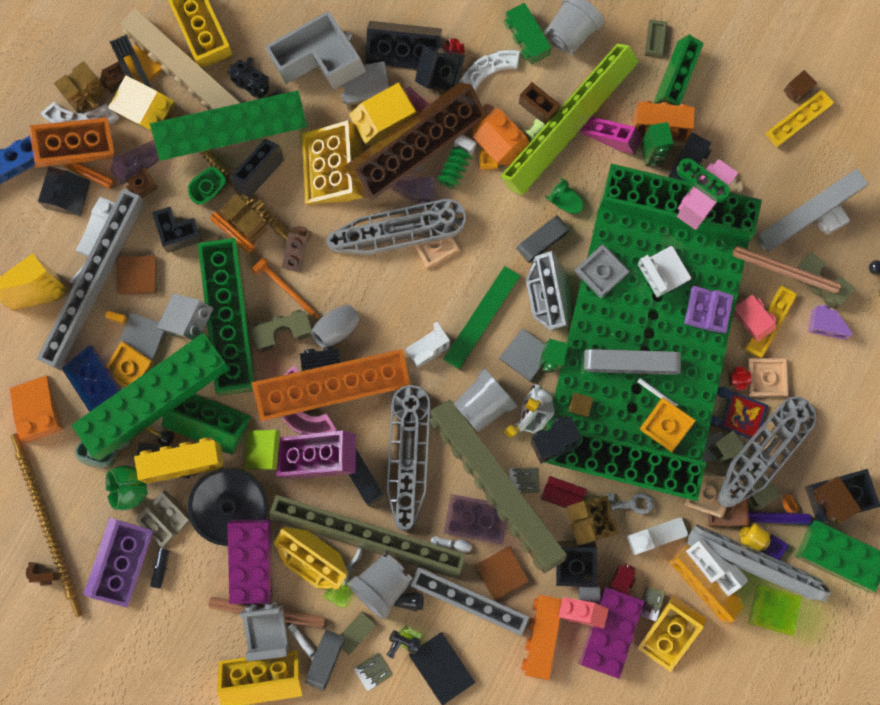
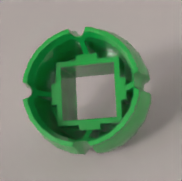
(124, 488)

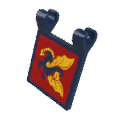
(741, 414)

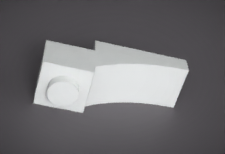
(97, 220)
(657, 536)
(716, 568)

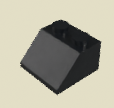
(439, 68)
(63, 191)
(579, 565)

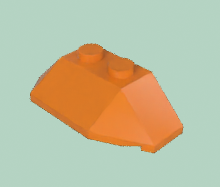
(499, 136)

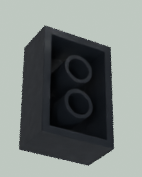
(859, 486)

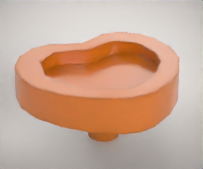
(790, 504)

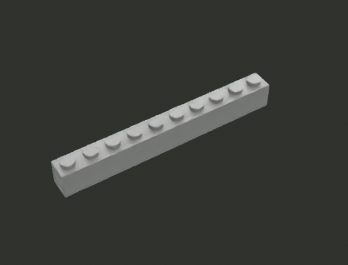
(91, 280)

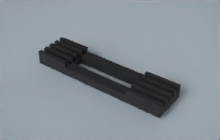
(123, 48)

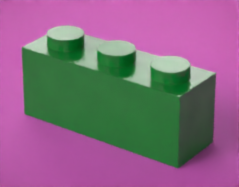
(527, 33)
(656, 144)

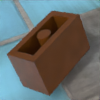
(538, 103)
(836, 500)

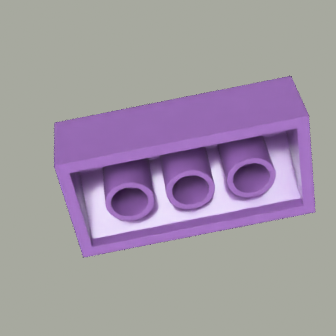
(118, 562)

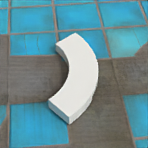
(490, 64)
(56, 114)

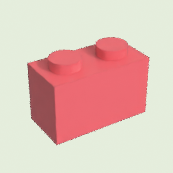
(755, 318)
(583, 612)

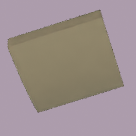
(164, 517)

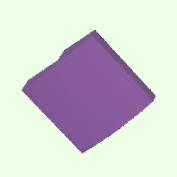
(708, 309)

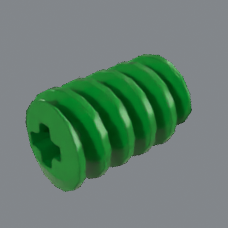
(453, 168)

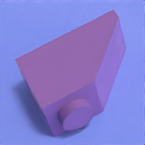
(828, 323)

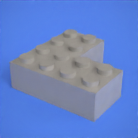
(316, 45)

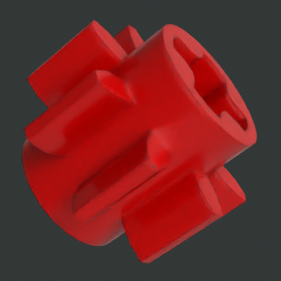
(454, 45)
(740, 378)

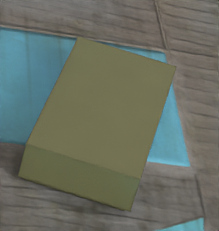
(655, 38)
(356, 632)

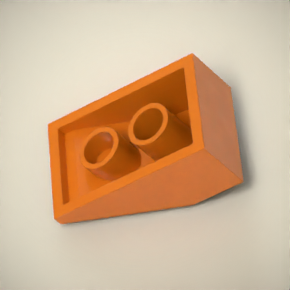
(35, 409)

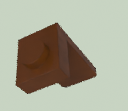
(295, 248)

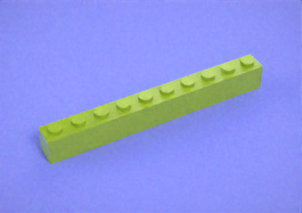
(569, 119)

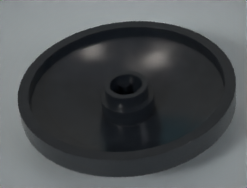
(223, 497)

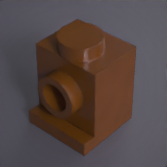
(145, 188)

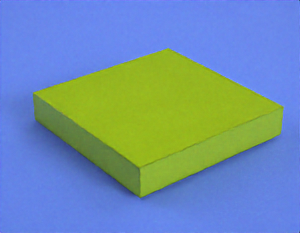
(262, 450)

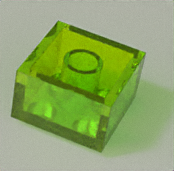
(775, 610)

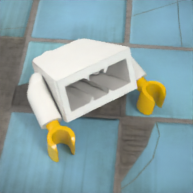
(535, 412)

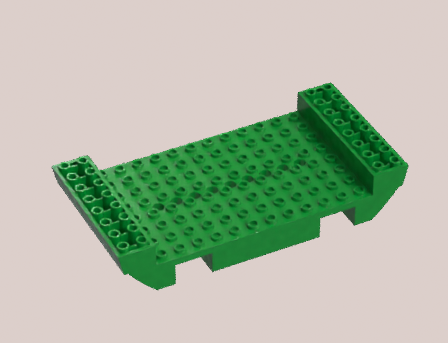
(636, 221)

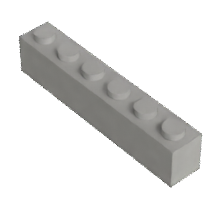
(470, 601)

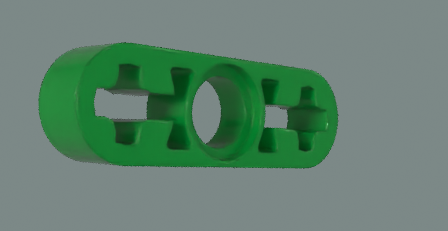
(687, 176)

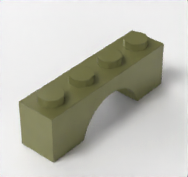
(725, 451)

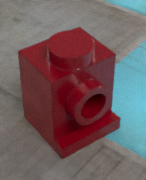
(623, 579)

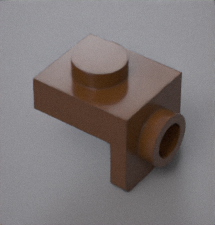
(44, 579)

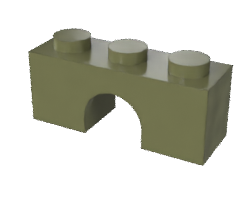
(834, 300)
(265, 333)

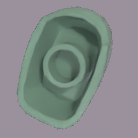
(84, 457)

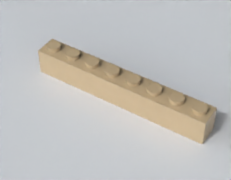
(175, 62)

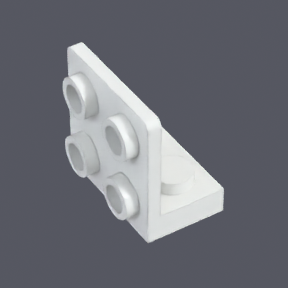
(664, 271)

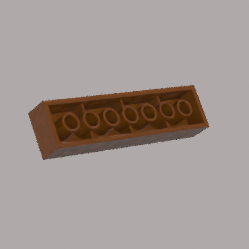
(416, 141)

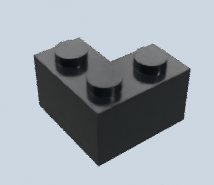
(175, 234)
(557, 441)

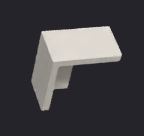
(428, 346)

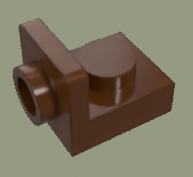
(112, 76)

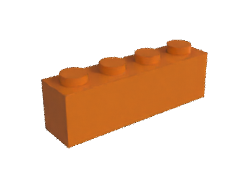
(543, 637)

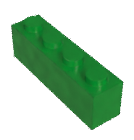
(679, 71)

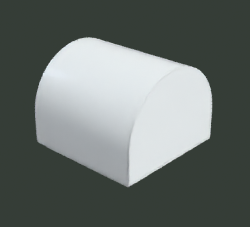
(465, 143)

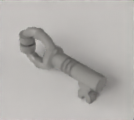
(632, 504)

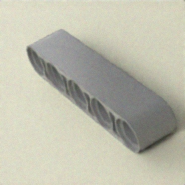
(632, 361)

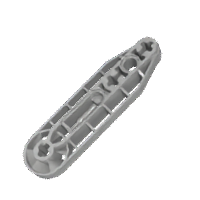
(386, 233)
(787, 424)
(408, 467)
(762, 564)

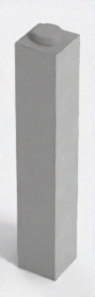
(812, 210)

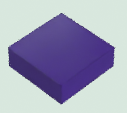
(776, 548)

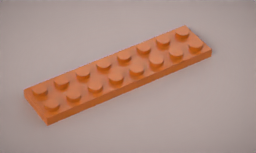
(330, 384)

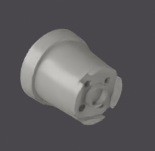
(573, 24)
(484, 401)
(380, 585)

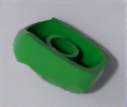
(206, 186)

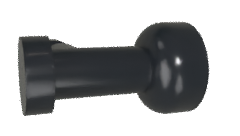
(397, 639)

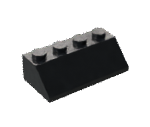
(399, 43)

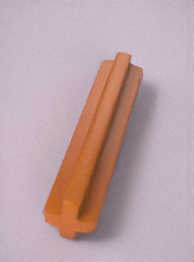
(90, 174)
(232, 232)

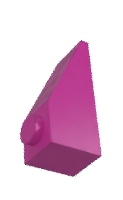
(616, 135)

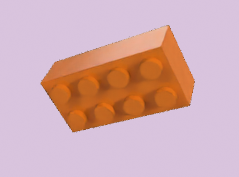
(71, 142)

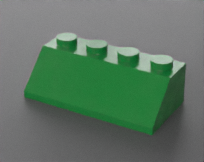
(205, 418)

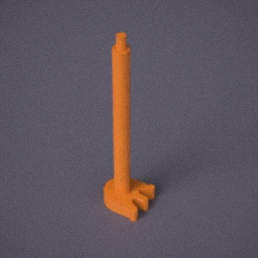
(262, 265)

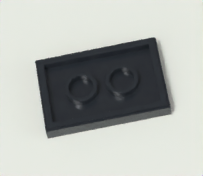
(442, 668)

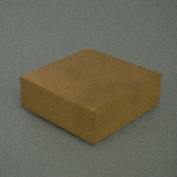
(580, 405)

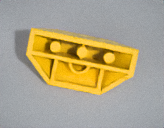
(311, 558)

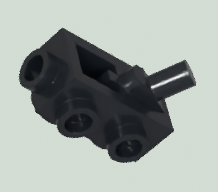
(249, 78)

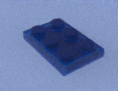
(91, 378)

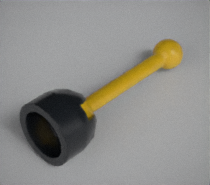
(164, 437)

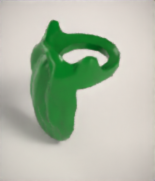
(565, 198)

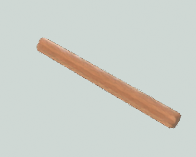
(786, 269)
(290, 616)

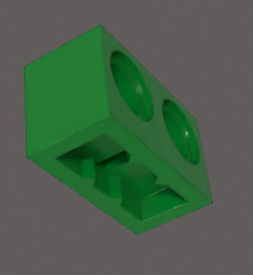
(553, 355)

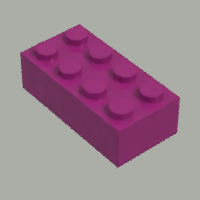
(317, 455)
(250, 561)
(608, 647)

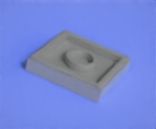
(601, 271)
(142, 335)
(523, 354)

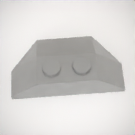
(549, 292)

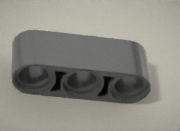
(543, 239)
(325, 660)

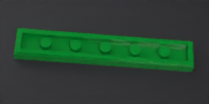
(481, 317)

